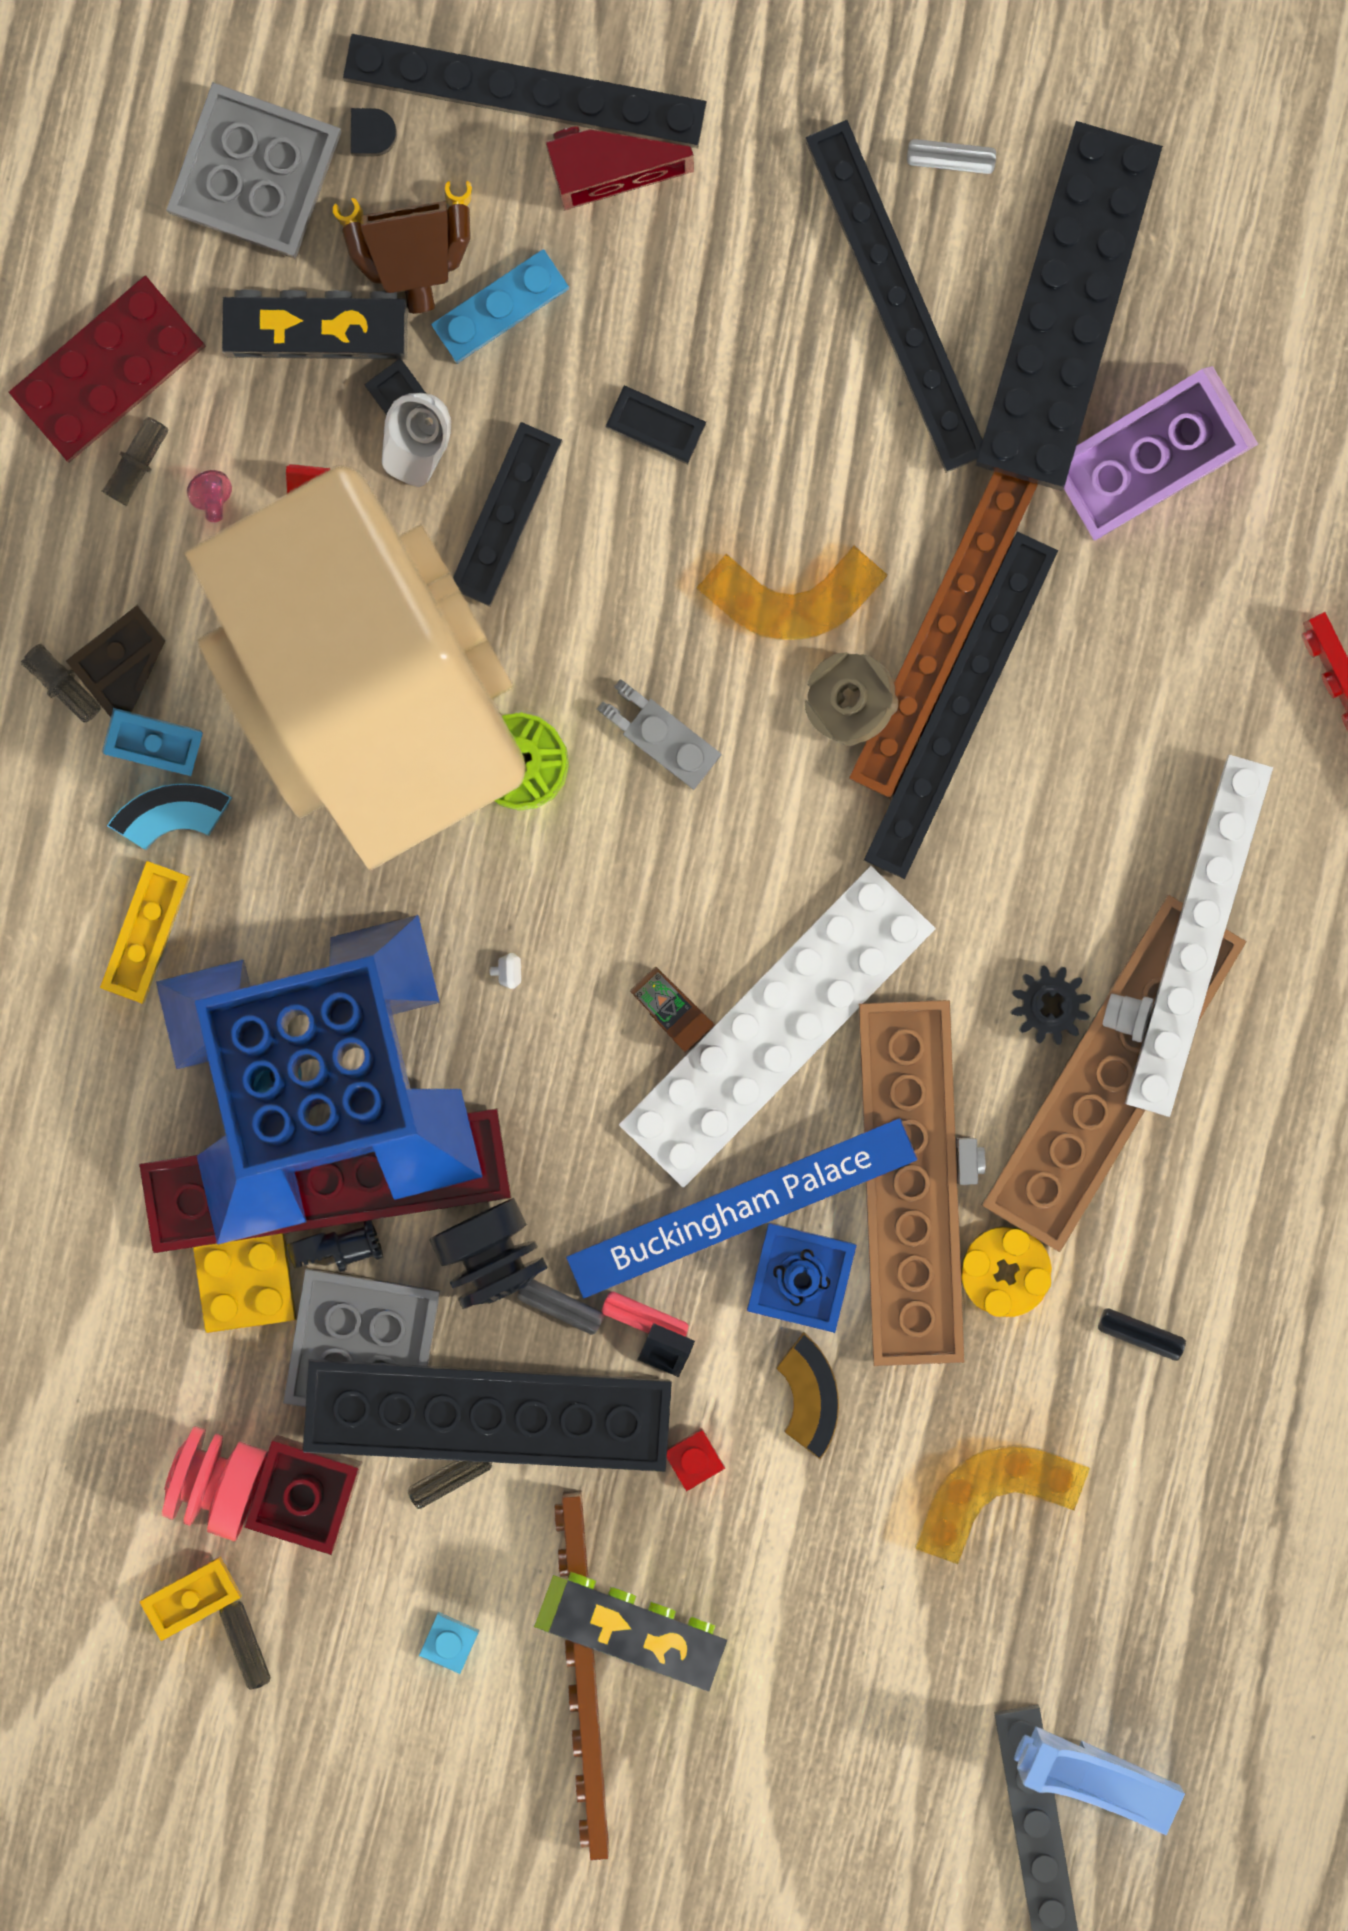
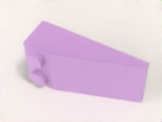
(1156, 452)

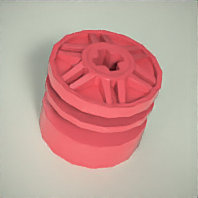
(213, 1483)

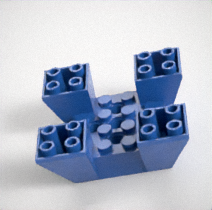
(243, 1030)

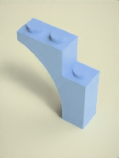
(1097, 1778)

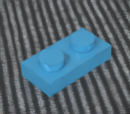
(152, 742)

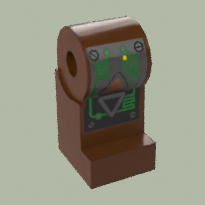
(672, 1009)

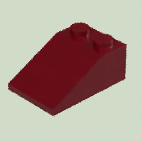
(606, 164)

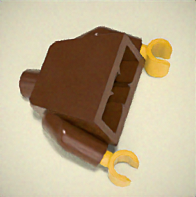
(409, 245)

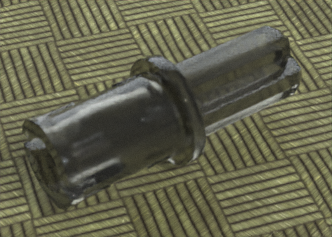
(135, 461)
(60, 683)

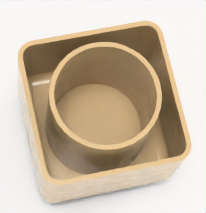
(356, 666)

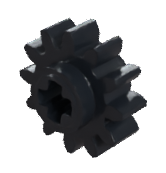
(1033, 1004)

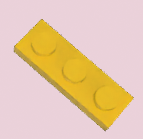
(145, 932)

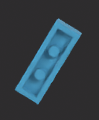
(500, 306)

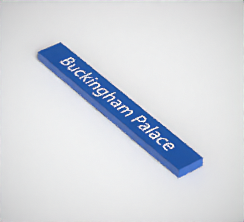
(742, 1208)

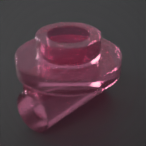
(209, 492)

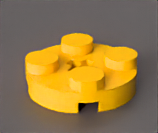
(1031, 1279)

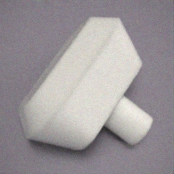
(508, 970)

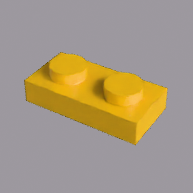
(190, 1598)

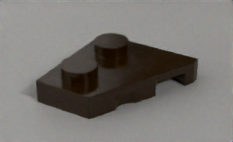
(119, 660)

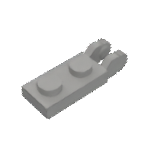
(663, 737)

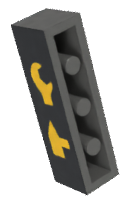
(314, 326)

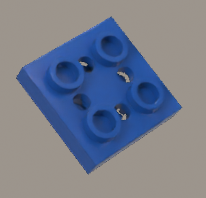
(819, 1306)

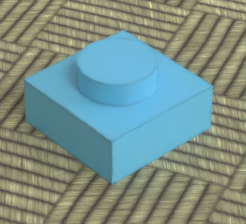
(449, 1642)

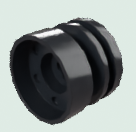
(488, 1254)

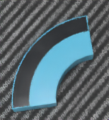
(168, 810)

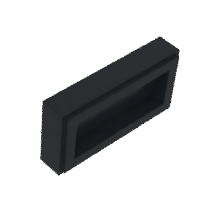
(656, 424)

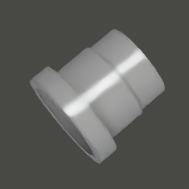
(1128, 1015)

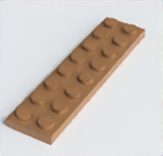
(1084, 1113)
(915, 1206)

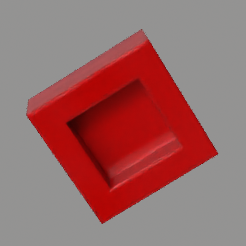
(694, 1459)

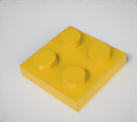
(244, 1283)

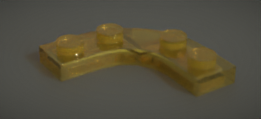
(792, 615)
(991, 1475)

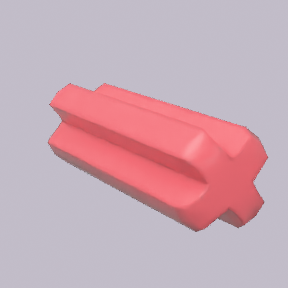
(640, 1315)

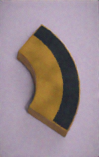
(813, 1393)

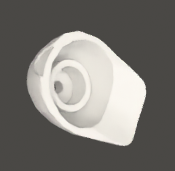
(411, 441)

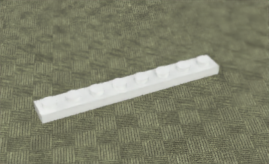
(1198, 935)

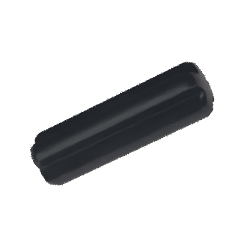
(1141, 1334)

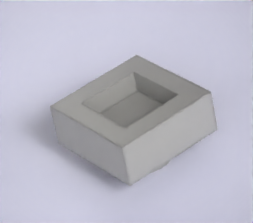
(969, 1160)

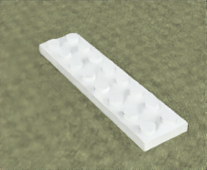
(777, 1026)

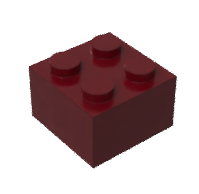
(303, 1495)

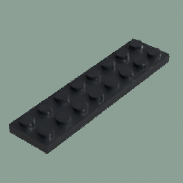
(1069, 306)
(486, 1415)

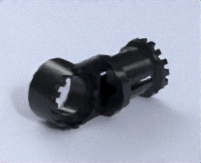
(345, 1247)

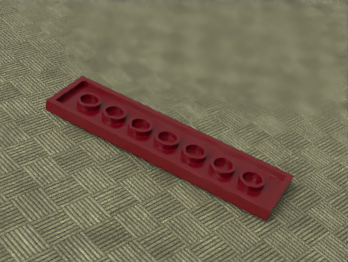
(329, 1193)

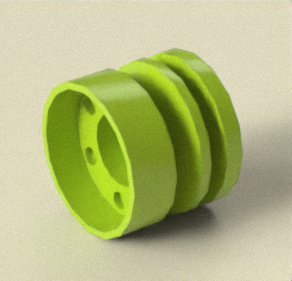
(546, 770)

